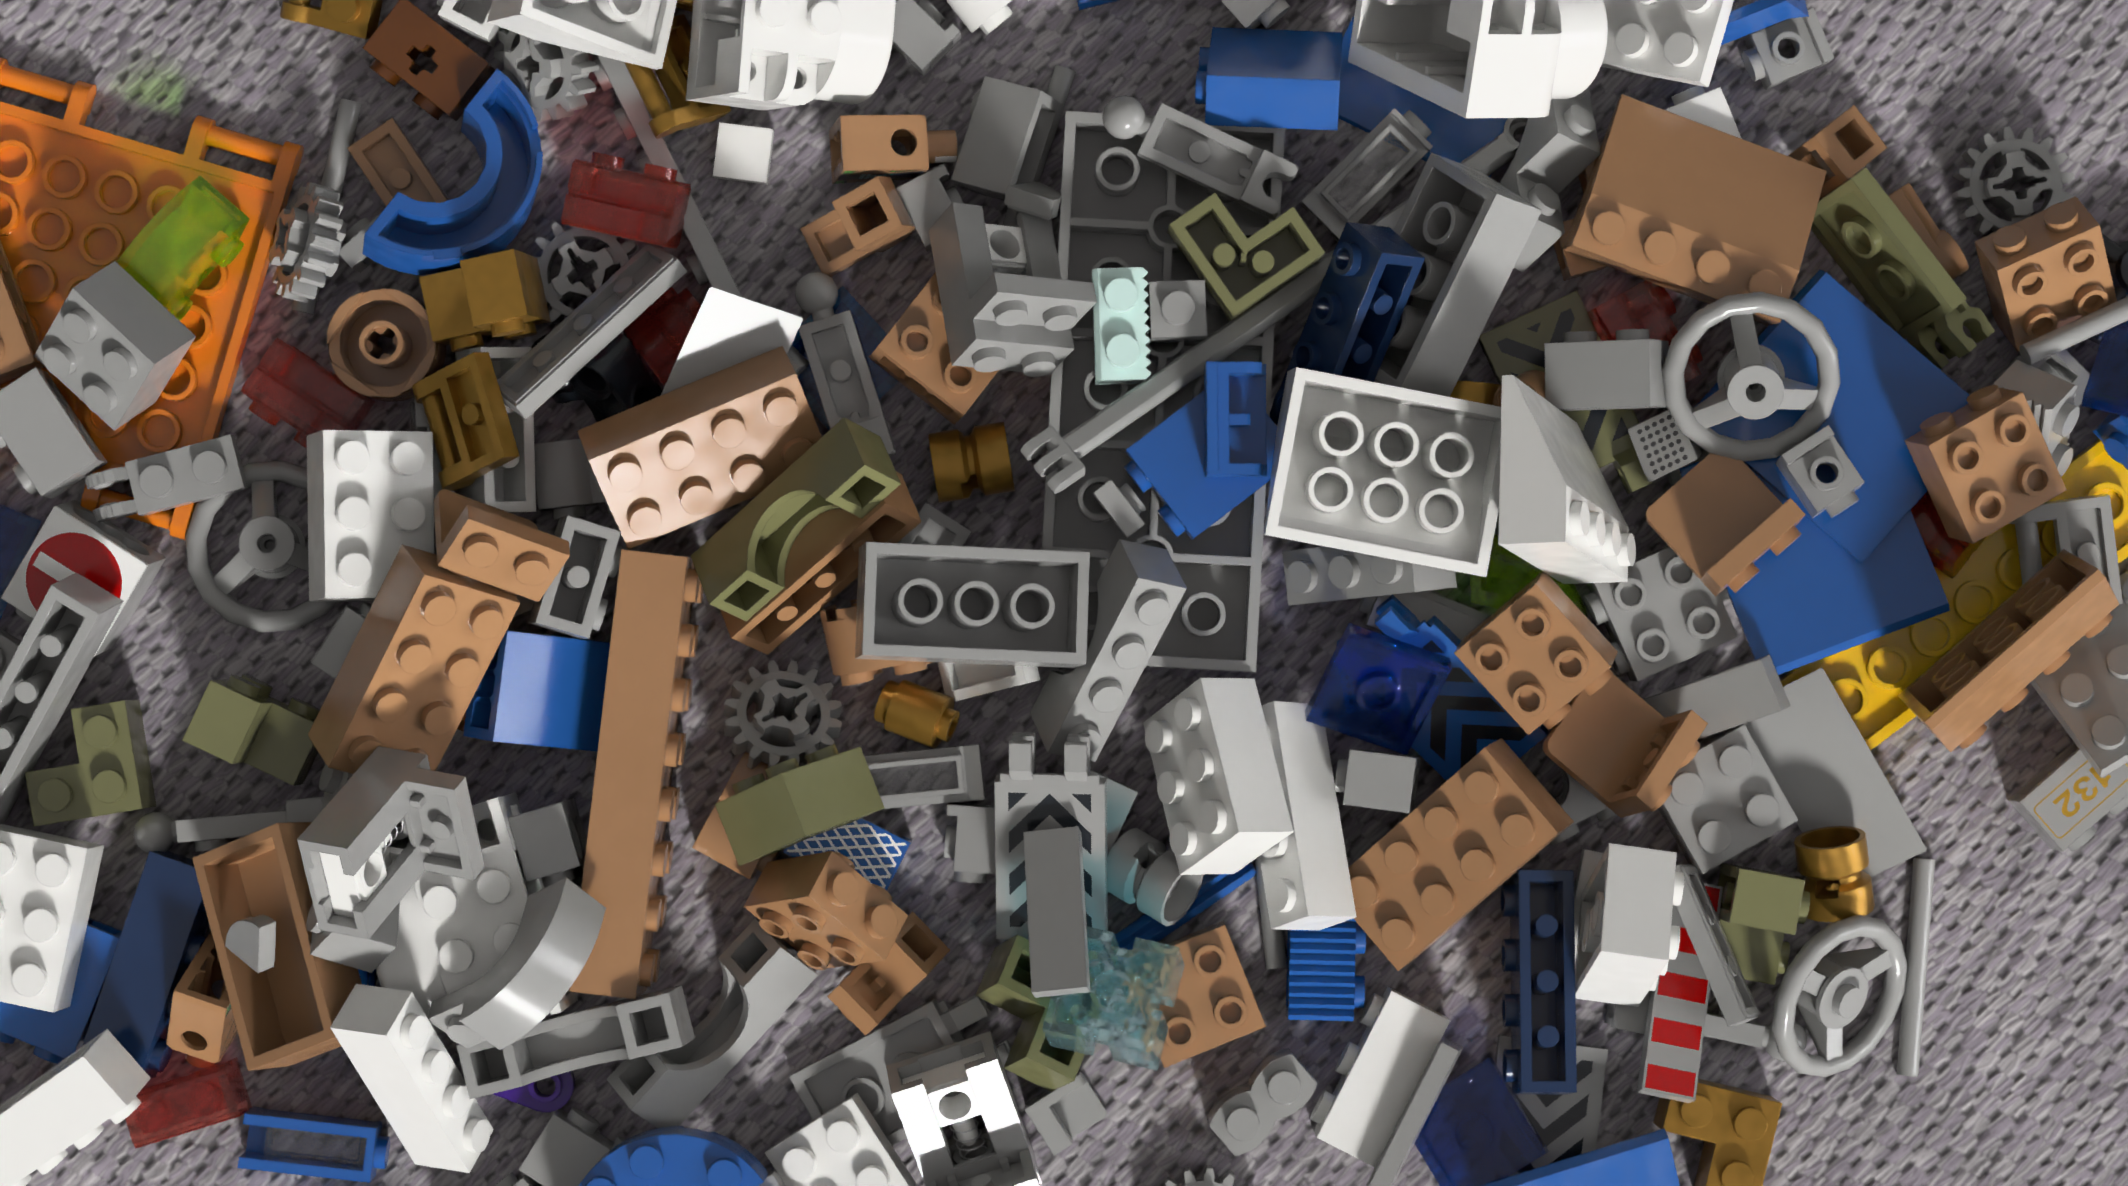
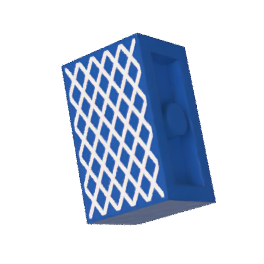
(868, 846)

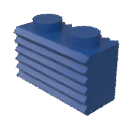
(1322, 973)

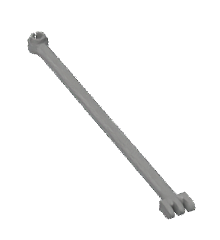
(1069, 449)

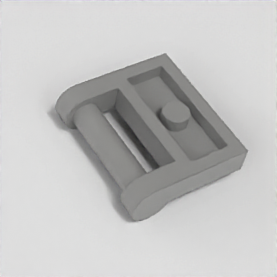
(2081, 527)

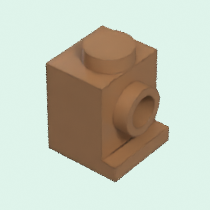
(1841, 148)

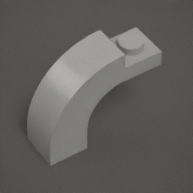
(531, 975)

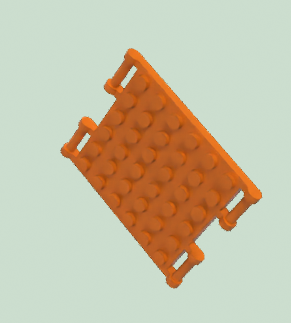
(77, 204)

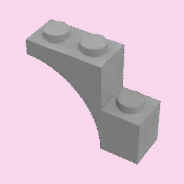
(1547, 161)

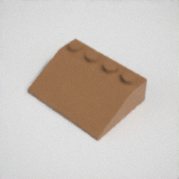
(1695, 208)
(2011, 649)

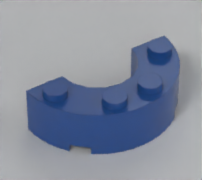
(484, 220)
(677, 1159)

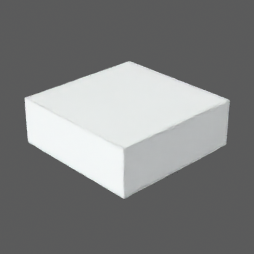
(743, 153)

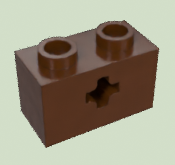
(408, 34)

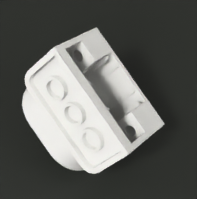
(788, 51)
(1483, 53)
(462, 926)

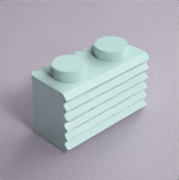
(1121, 325)

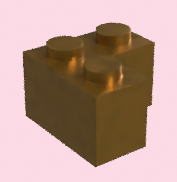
(484, 298)
(1735, 1130)

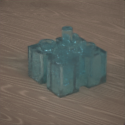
(1121, 1001)

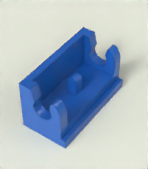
(1235, 419)

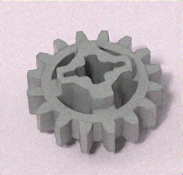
(547, 74)
(2010, 163)
(307, 242)
(566, 244)
(787, 697)

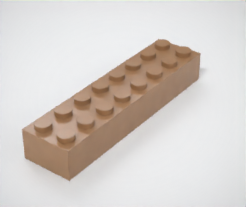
(635, 768)

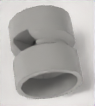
(1149, 876)

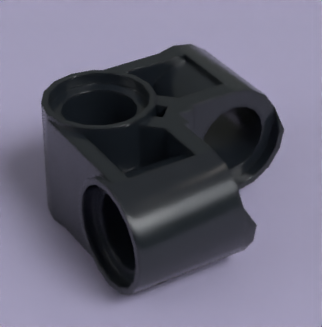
(610, 381)

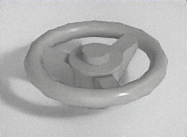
(1751, 378)
(268, 547)
(1833, 992)

